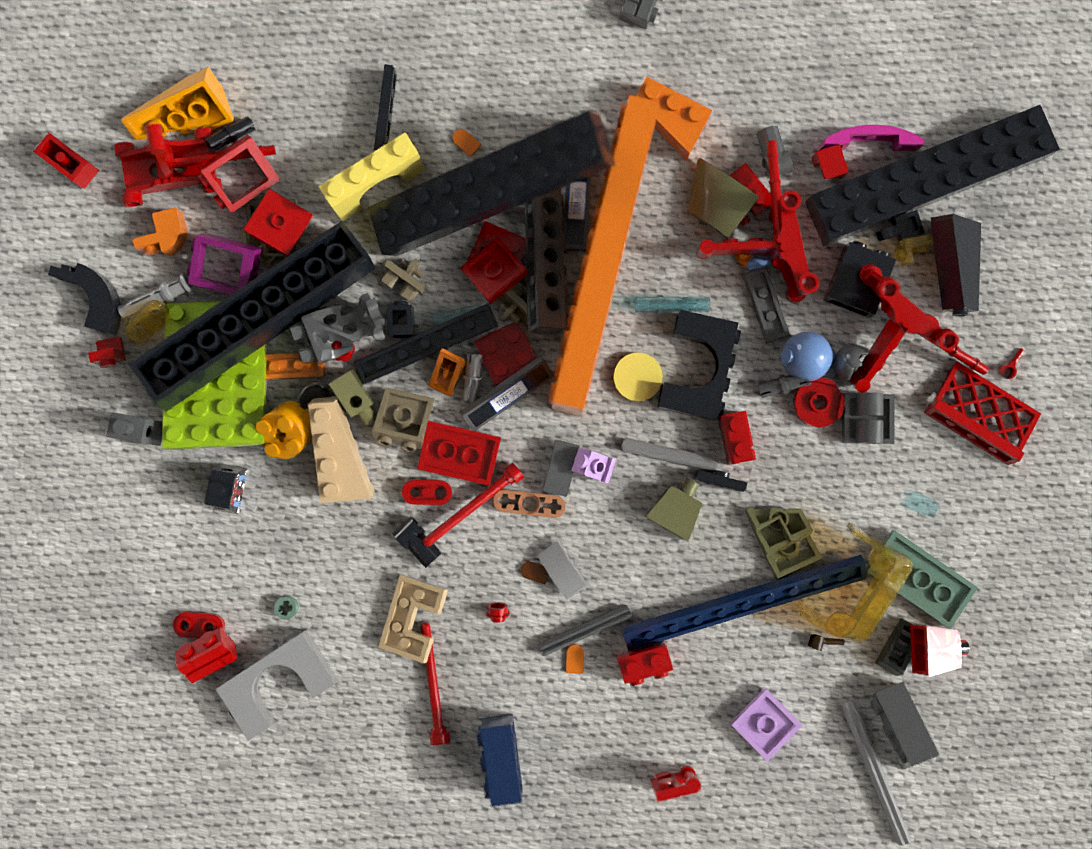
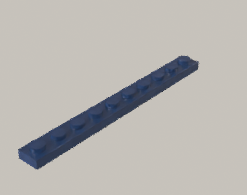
(744, 602)

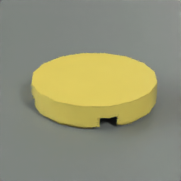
(637, 377)

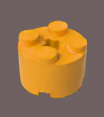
(285, 430)

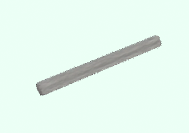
(876, 772)

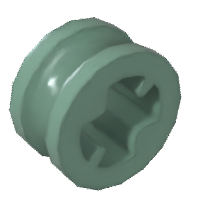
(281, 601)

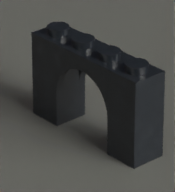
(719, 337)

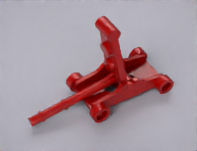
(167, 157)
(786, 244)
(903, 318)

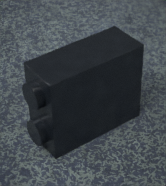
(846, 287)

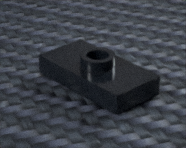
(720, 479)

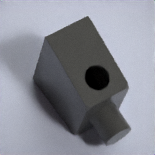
(134, 429)

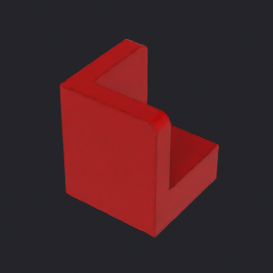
(831, 162)

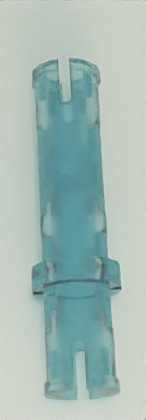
(672, 304)

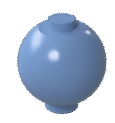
(807, 356)

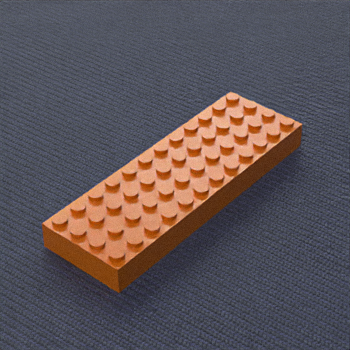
(603, 256)

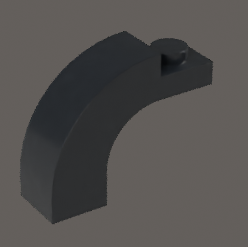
(102, 296)

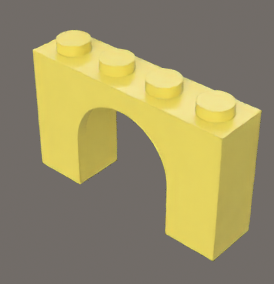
(392, 159)

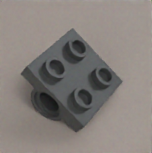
(868, 418)

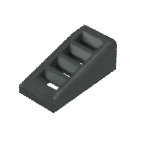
(891, 643)

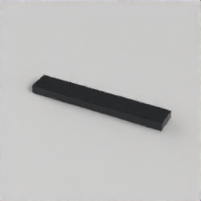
(426, 344)

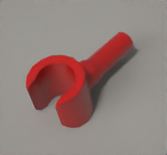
(1012, 363)

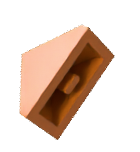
(447, 372)

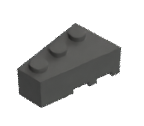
(903, 726)

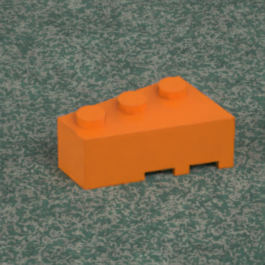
(678, 117)

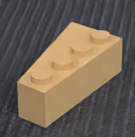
(337, 458)

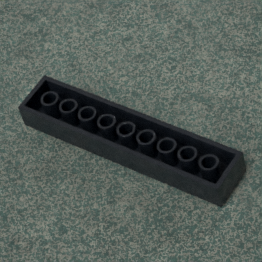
(931, 175)
(493, 184)
(252, 316)

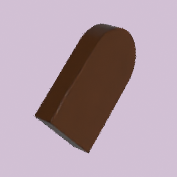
(534, 572)

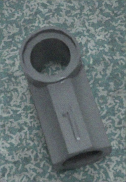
(784, 158)

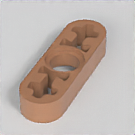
(510, 507)

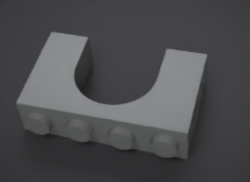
(241, 691)

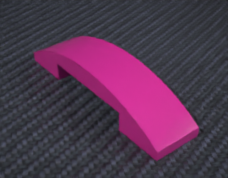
(901, 139)

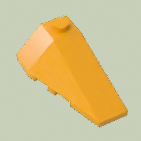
(187, 105)

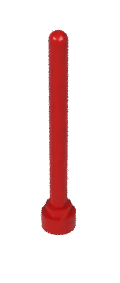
(510, 475)
(439, 733)

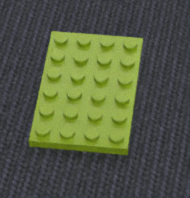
(224, 409)

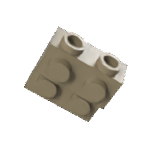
(402, 419)

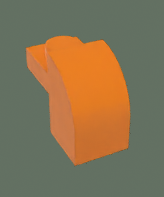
(169, 235)

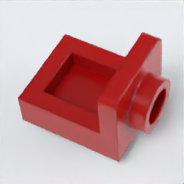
(108, 352)

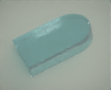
(922, 504)

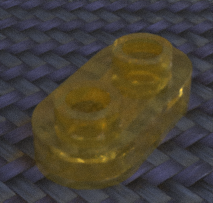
(148, 320)

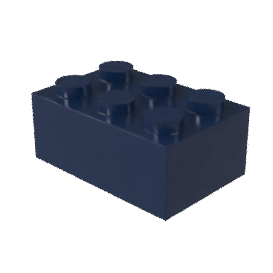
(500, 760)

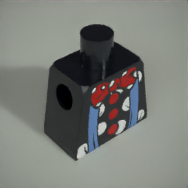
(225, 488)

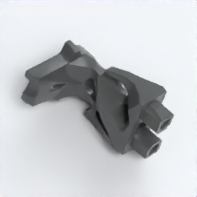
(365, 319)

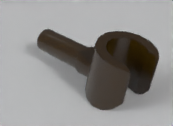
(817, 641)

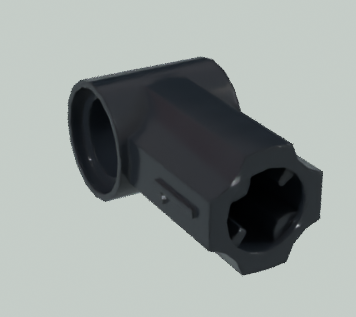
(411, 538)

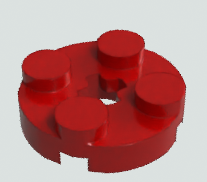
(827, 414)

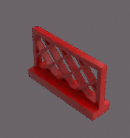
(978, 432)

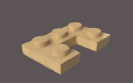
(398, 632)

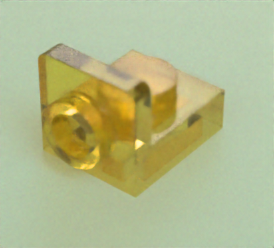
(910, 247)

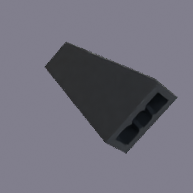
(957, 262)

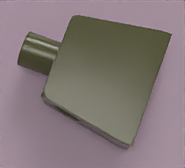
(348, 386)
(677, 509)

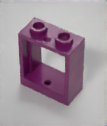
(248, 269)

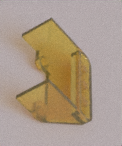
(892, 572)

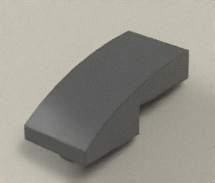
(560, 466)

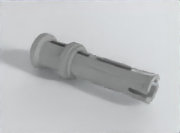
(166, 292)

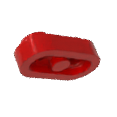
(427, 492)
(197, 623)

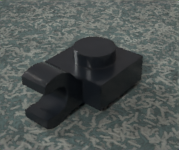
(903, 227)

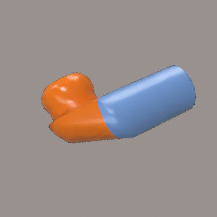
(752, 263)

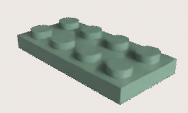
(931, 583)

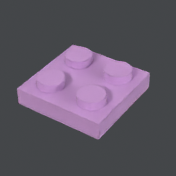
(766, 724)

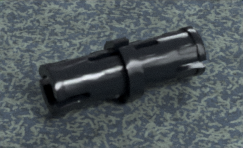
(229, 134)

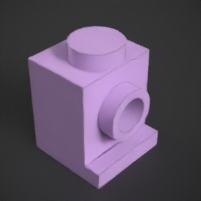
(593, 465)

